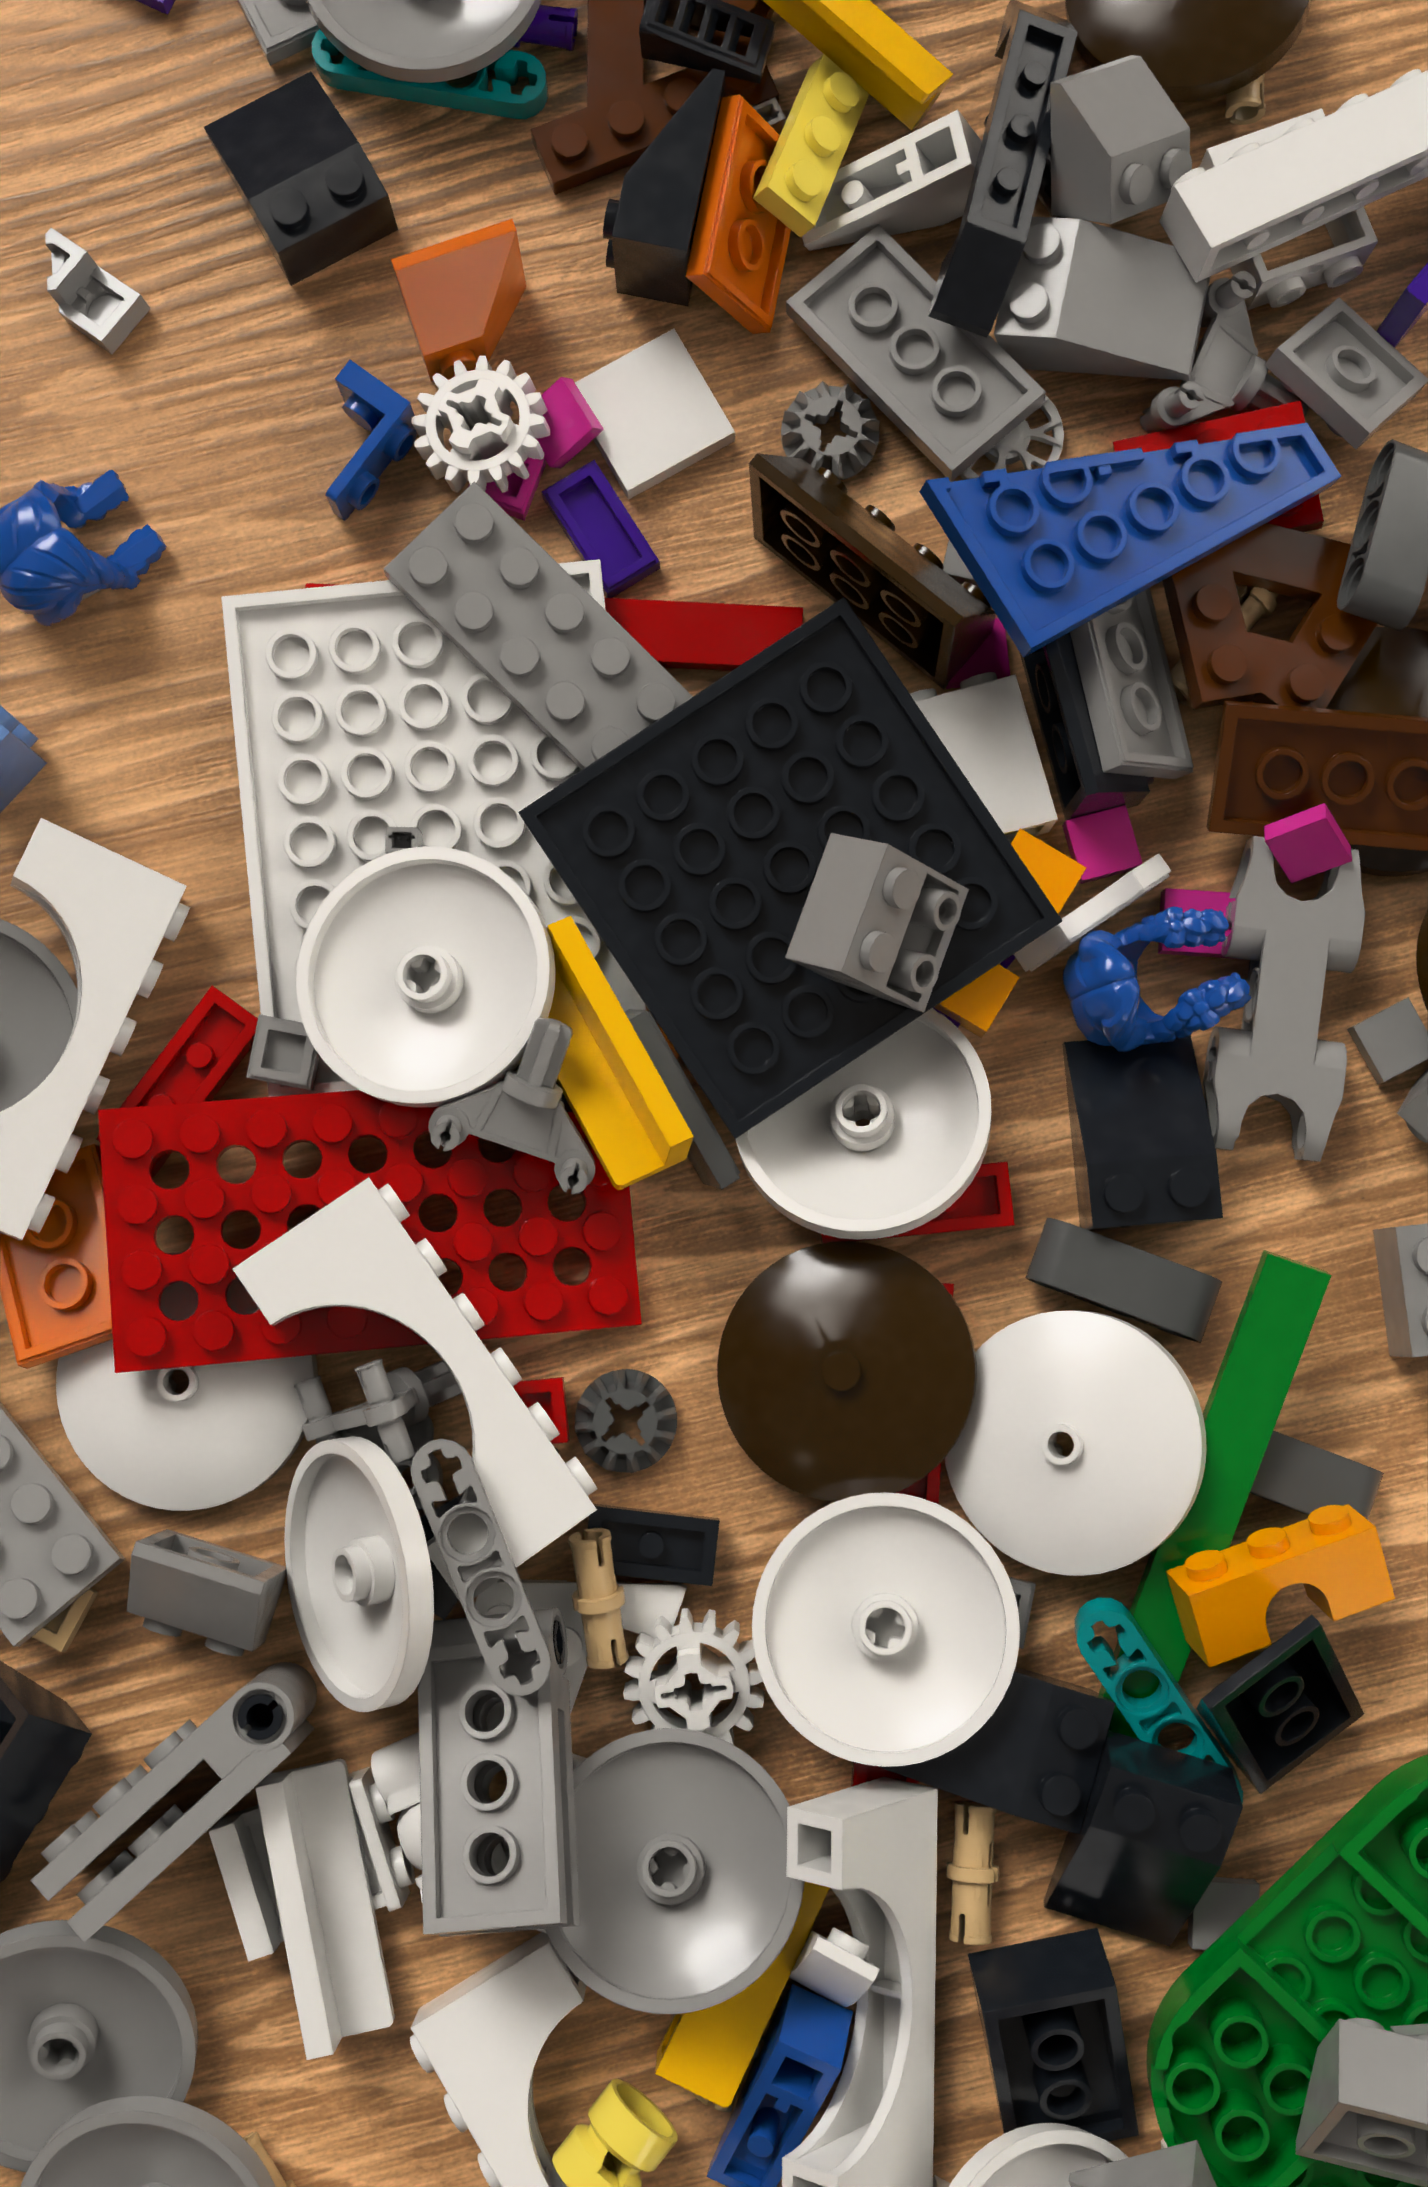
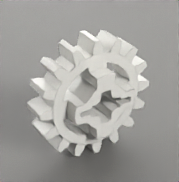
(472, 402)
(719, 1675)

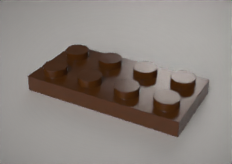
(1295, 758)

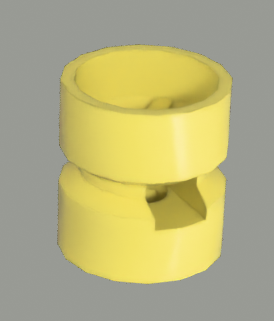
(622, 2139)

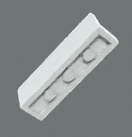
(324, 1904)

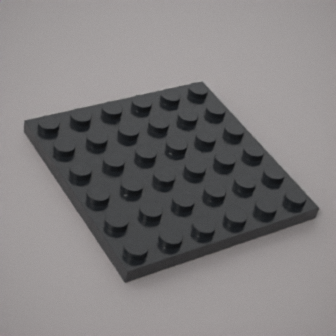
(710, 834)

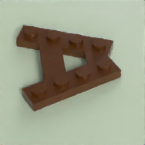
(620, 109)
(1241, 666)

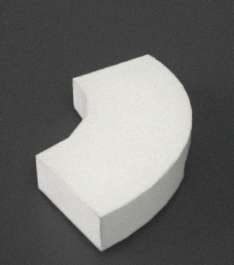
(1094, 912)

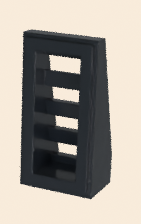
(698, 53)

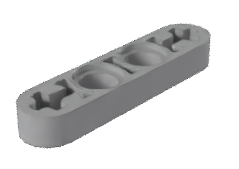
(471, 1569)

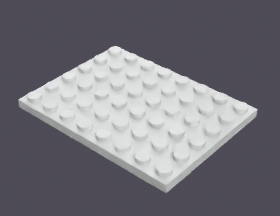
(366, 723)

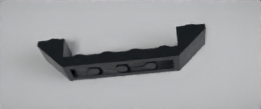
(1007, 171)

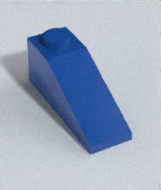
(782, 2090)

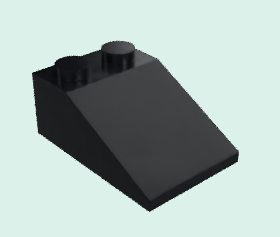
(303, 177)
(661, 200)
(1140, 1136)
(1281, 1705)
(1030, 1755)
(1146, 1840)
(1055, 2035)

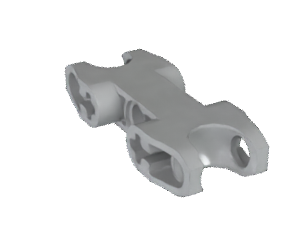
(1278, 1040)

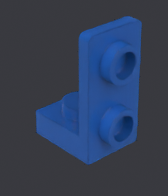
(370, 405)

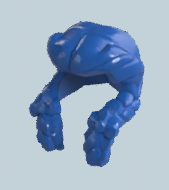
(48, 567)
(1106, 989)

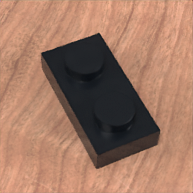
(660, 1543)

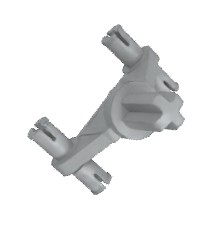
(1224, 367)
(524, 1111)
(392, 1404)

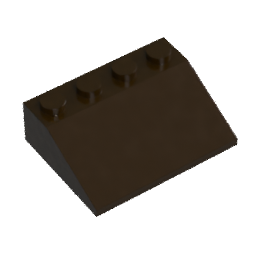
(858, 556)

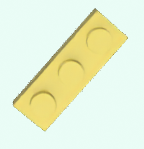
(811, 146)

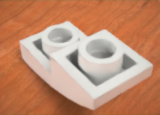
(835, 1967)

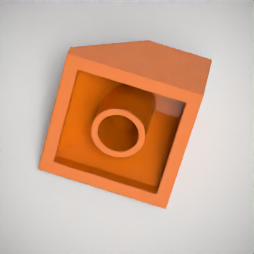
(462, 295)

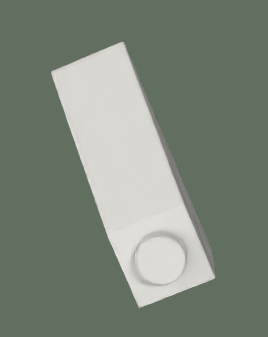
(901, 186)

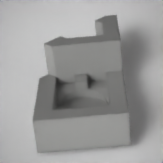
(90, 296)

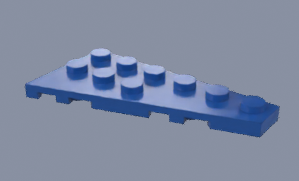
(1105, 526)

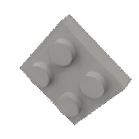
(1346, 373)

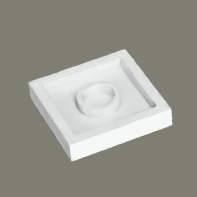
(654, 414)

